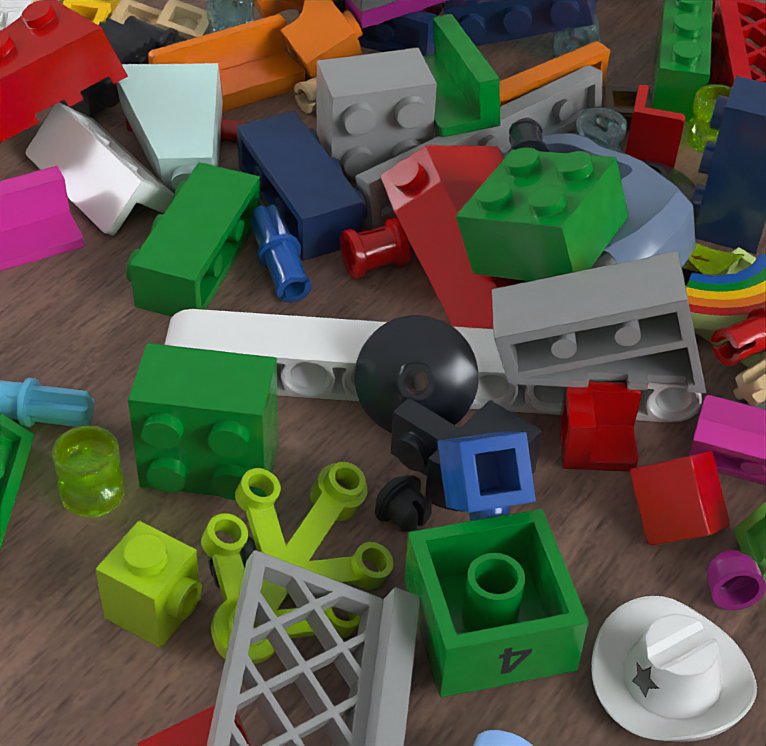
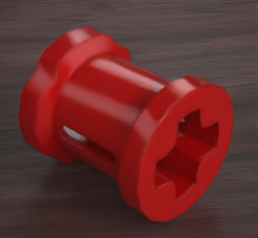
(374, 248)

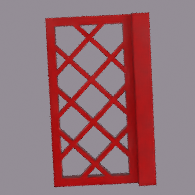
(729, 50)

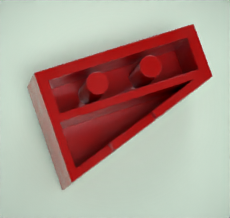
(47, 59)

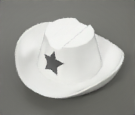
(670, 672)

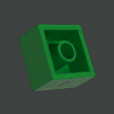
(543, 214)
(203, 419)
(494, 602)

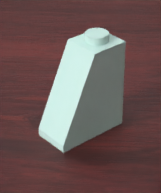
(174, 116)

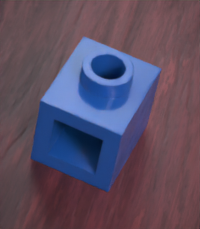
(486, 473)

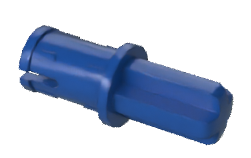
(280, 254)

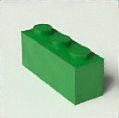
(682, 55)
(194, 241)

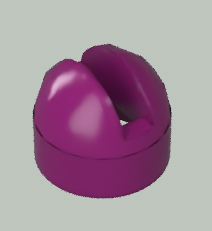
(735, 580)

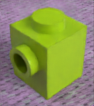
(149, 583)

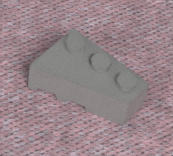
(600, 325)

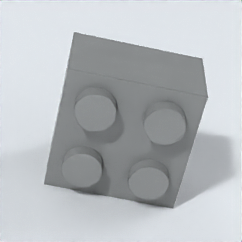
(374, 107)

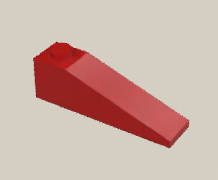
(426, 197)

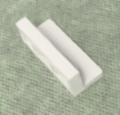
(96, 168)

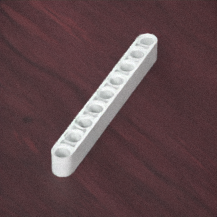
(321, 355)

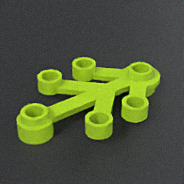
(329, 505)

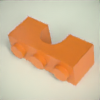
(317, 33)

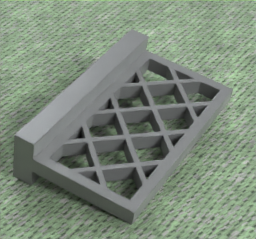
(376, 675)

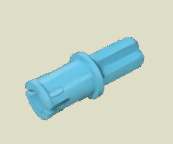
(34, 403)

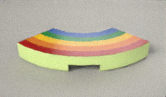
(726, 299)

